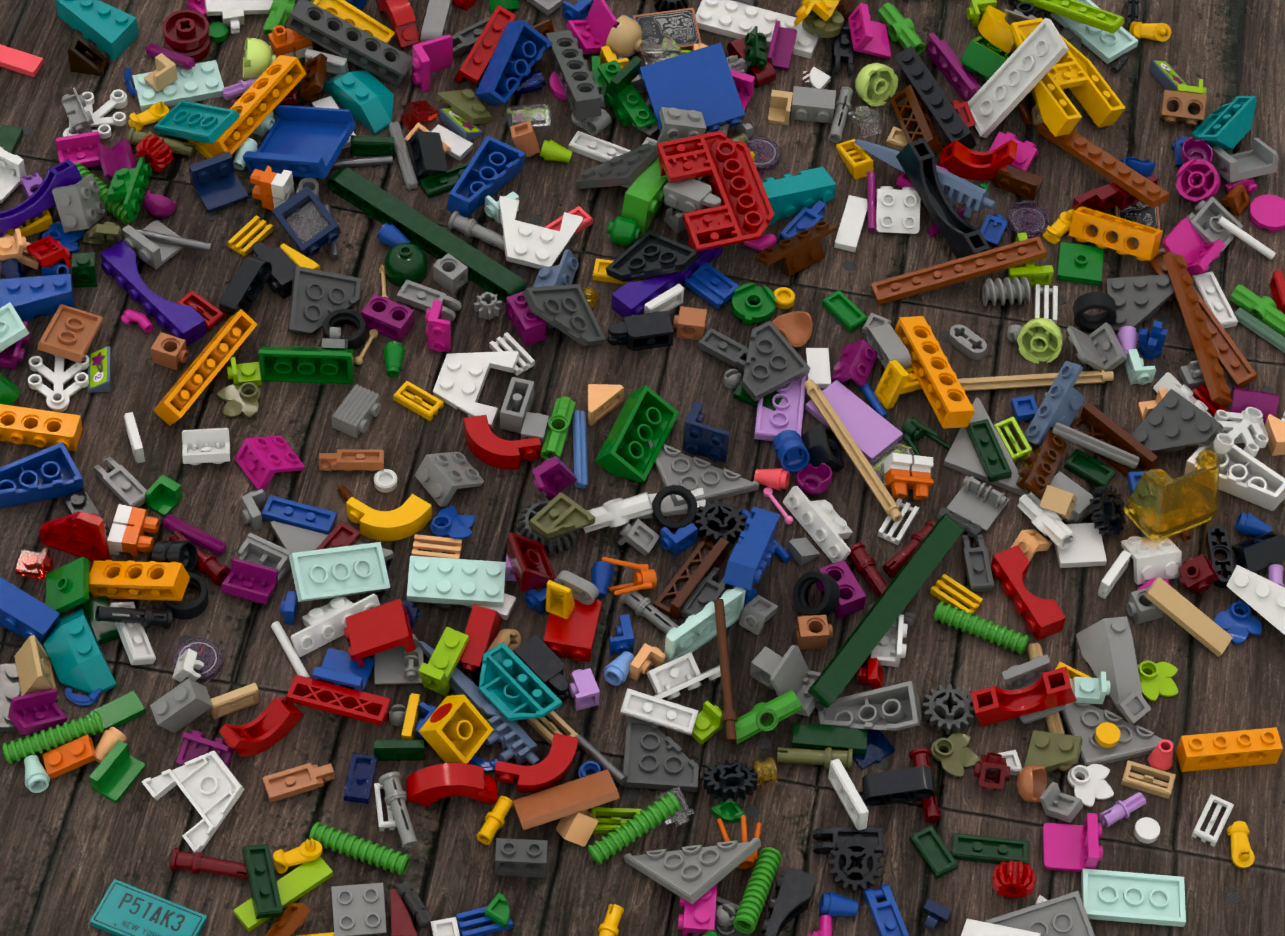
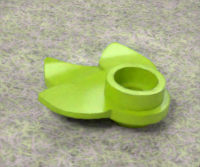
(1159, 680)

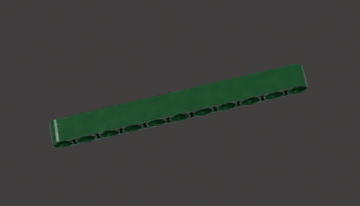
(424, 232)
(885, 611)

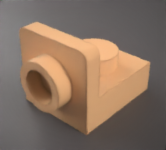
(12, 246)
(1030, 542)
(644, 659)

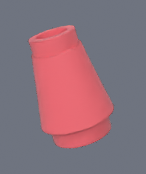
(773, 478)
(1162, 756)

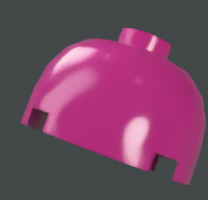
(1198, 180)

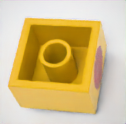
(456, 729)

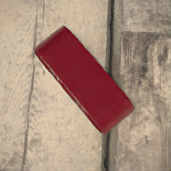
(762, 76)

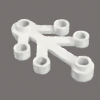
(117, 100)
(58, 378)
(1249, 417)

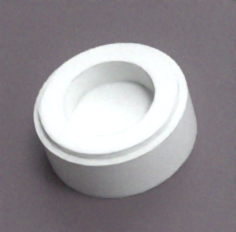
(385, 480)
(1147, 830)

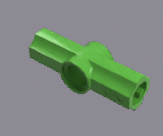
(279, 14)
(900, 28)
(1260, 307)
(558, 428)
(778, 709)

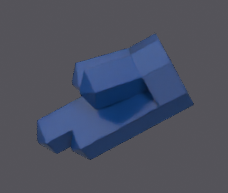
(1152, 345)

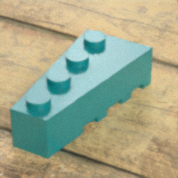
(101, 23)
(794, 193)

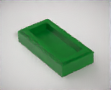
(844, 311)
(120, 710)

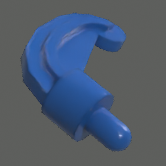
(128, 76)
(82, 700)
(488, 766)

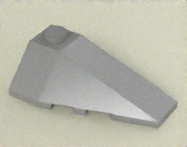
(1111, 649)
(878, 709)

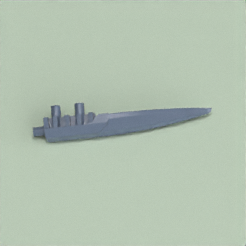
(952, 185)
(514, 739)

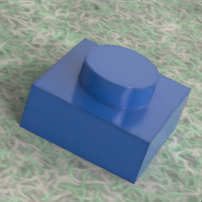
(1024, 408)
(289, 607)

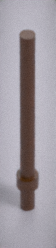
(729, 715)

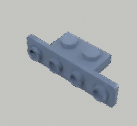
(558, 275)
(1059, 404)

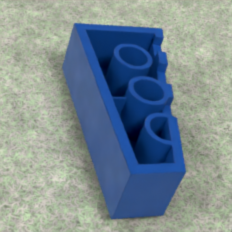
(512, 59)
(485, 175)
(37, 294)
(39, 477)
(753, 549)
(25, 613)

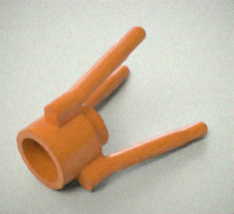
(643, 579)
(751, 860)

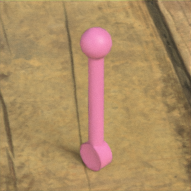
(767, 492)

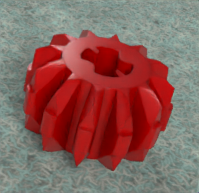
(155, 151)
(1013, 879)

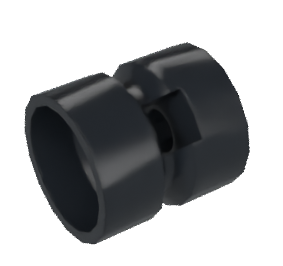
(176, 551)

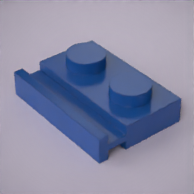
(711, 285)

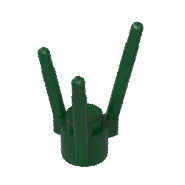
(915, 430)

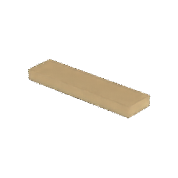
(1188, 616)

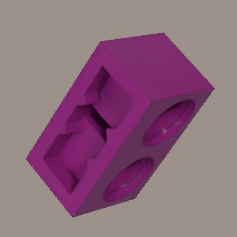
(388, 317)
(526, 323)
(848, 588)

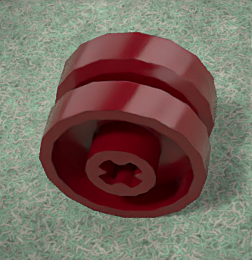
(187, 34)

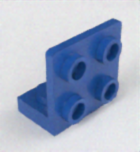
(342, 671)

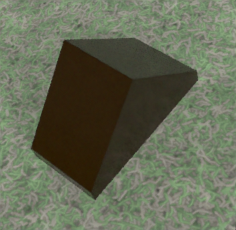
(85, 58)

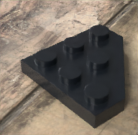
(652, 257)

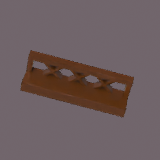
(918, 116)
(1104, 428)
(713, 559)

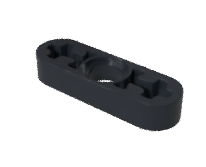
(1224, 548)

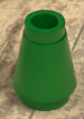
(393, 358)

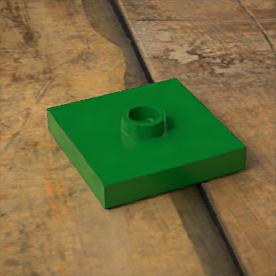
(1080, 263)
(68, 585)

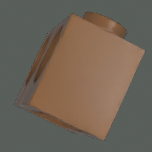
(1182, 101)

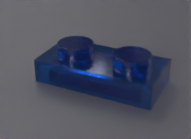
(360, 778)

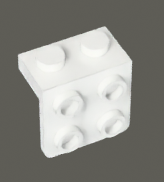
(11, 170)
(897, 210)
(1153, 558)

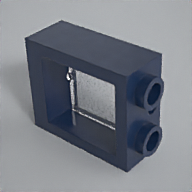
(307, 222)

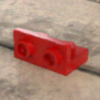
(48, 252)

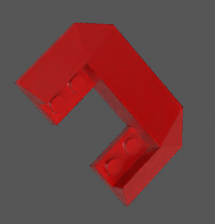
(733, 179)

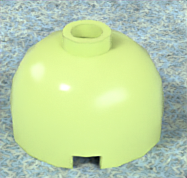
(256, 58)
(876, 84)
(1040, 340)

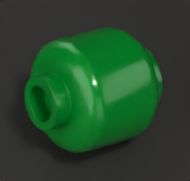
(623, 231)

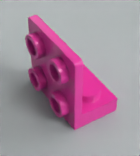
(868, 35)
(266, 456)

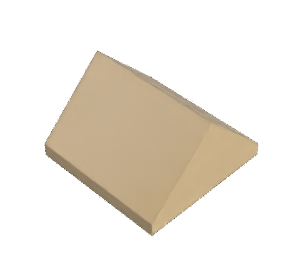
(34, 667)

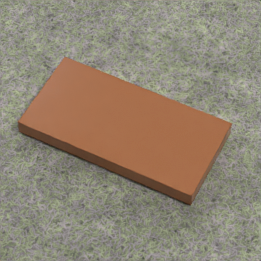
(565, 799)

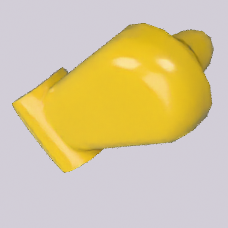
(1153, 31)
(149, 116)
(1059, 227)
(1241, 851)
(307, 852)

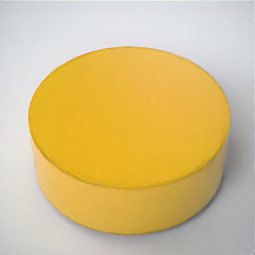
(784, 298)
(1107, 735)

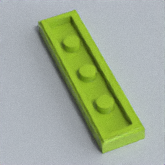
(290, 889)

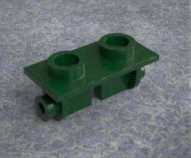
(755, 49)

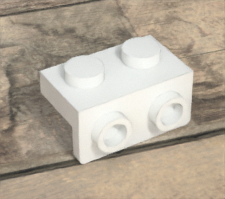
(206, 446)
(890, 647)

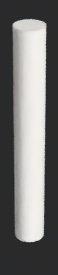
(1246, 238)
(289, 649)

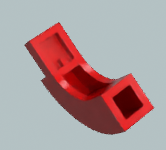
(402, 20)
(974, 164)
(497, 451)
(264, 730)
(544, 774)
(450, 780)

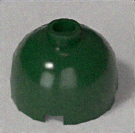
(405, 263)

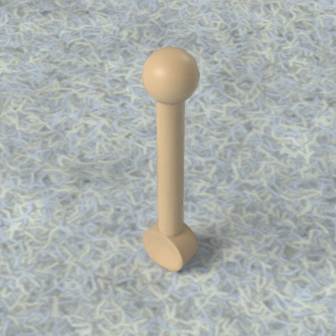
(383, 281)
(373, 334)

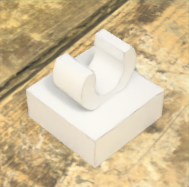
(233, 19)
(185, 666)

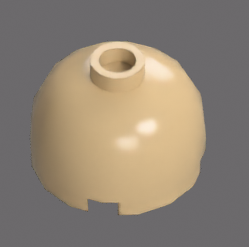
(625, 38)

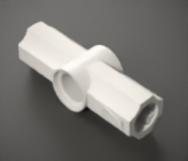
(619, 511)
(1046, 521)

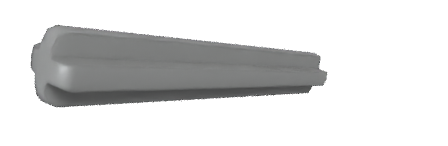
(403, 155)
(1096, 445)

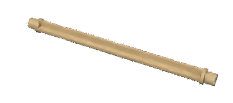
(1031, 380)
(853, 450)

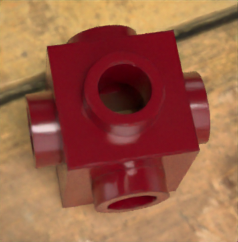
(1197, 574)
(995, 779)

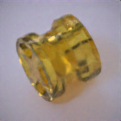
(765, 770)

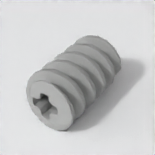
(1005, 290)

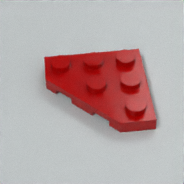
(77, 535)

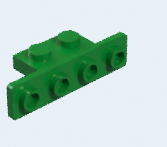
(628, 104)
(130, 186)

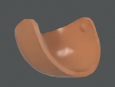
(795, 327)

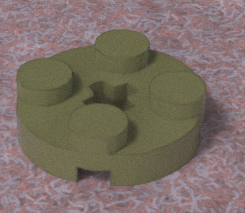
(828, 29)

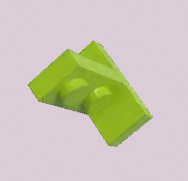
(1035, 274)
(443, 661)

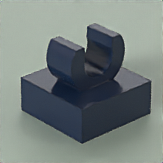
(936, 913)

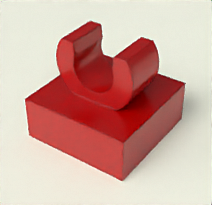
(872, 675)

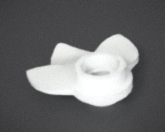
(1093, 783)

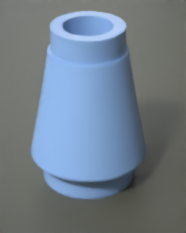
(618, 669)

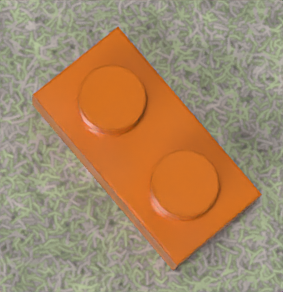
(69, 756)

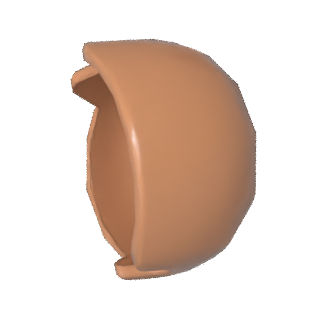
(1031, 783)

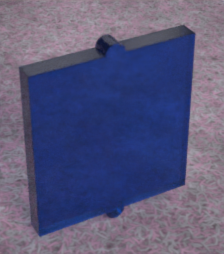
(877, 749)

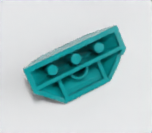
(365, 98)
(1228, 123)
(78, 655)
(514, 687)

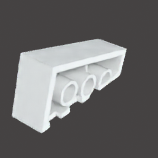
(1245, 477)
(1261, 595)

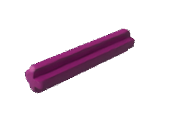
(177, 58)
(195, 534)

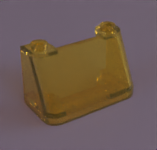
(1170, 505)

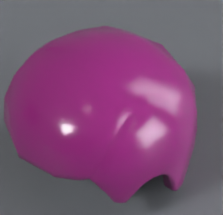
(1195, 150)
(158, 205)
(814, 479)

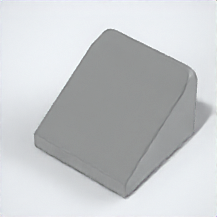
(802, 550)

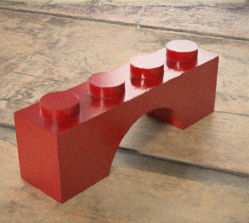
(1040, 615)
(1050, 691)

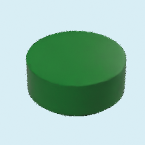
(218, 32)

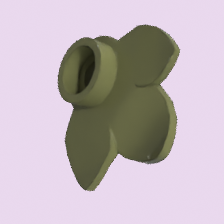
(239, 401)
(957, 755)

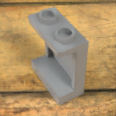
(1246, 164)

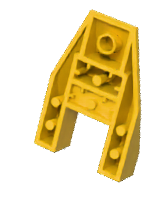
(1083, 80)

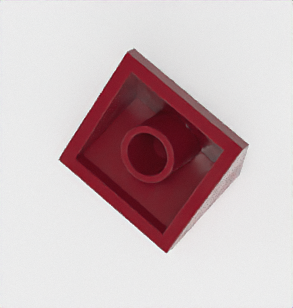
(528, 562)

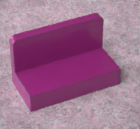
(782, 47)
(116, 158)
(1263, 401)

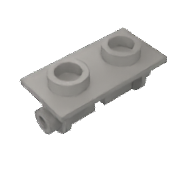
(75, 104)

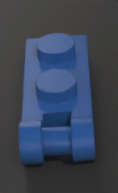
(886, 913)

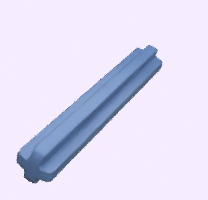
(580, 449)

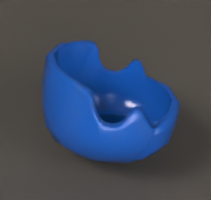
(1144, 168)

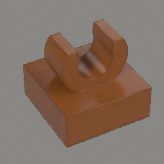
(1236, 199)

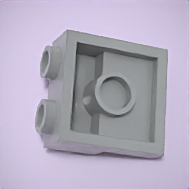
(1206, 221)

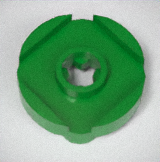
(753, 313)

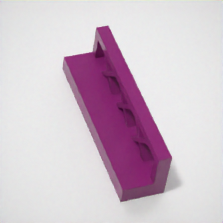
(951, 67)

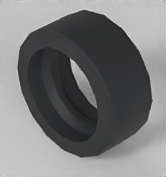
(1094, 300)
(347, 316)
(676, 490)
(801, 592)
(193, 609)

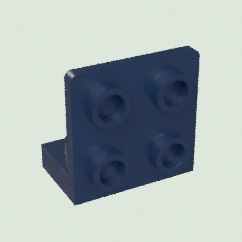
(217, 182)
(704, 439)

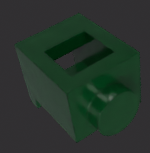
(84, 270)

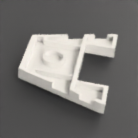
(530, 243)
(464, 377)
(207, 786)

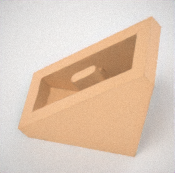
(602, 399)
(1276, 435)

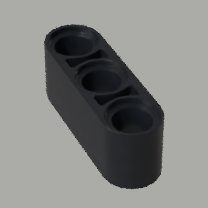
(245, 285)
(898, 786)

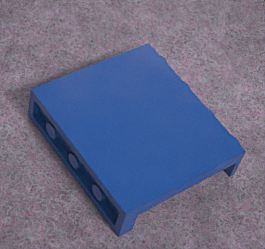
(695, 82)
(303, 141)

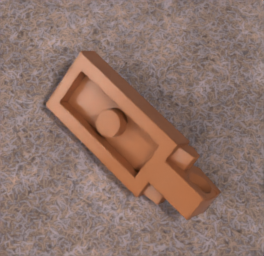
(352, 460)
(297, 781)

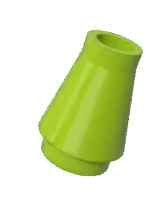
(554, 152)

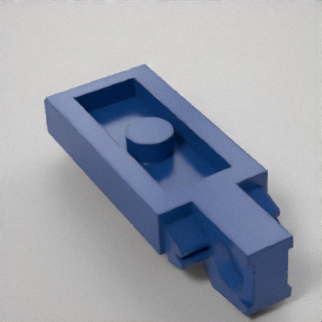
(804, 219)

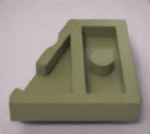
(466, 105)
(103, 234)
(560, 517)
(1053, 750)

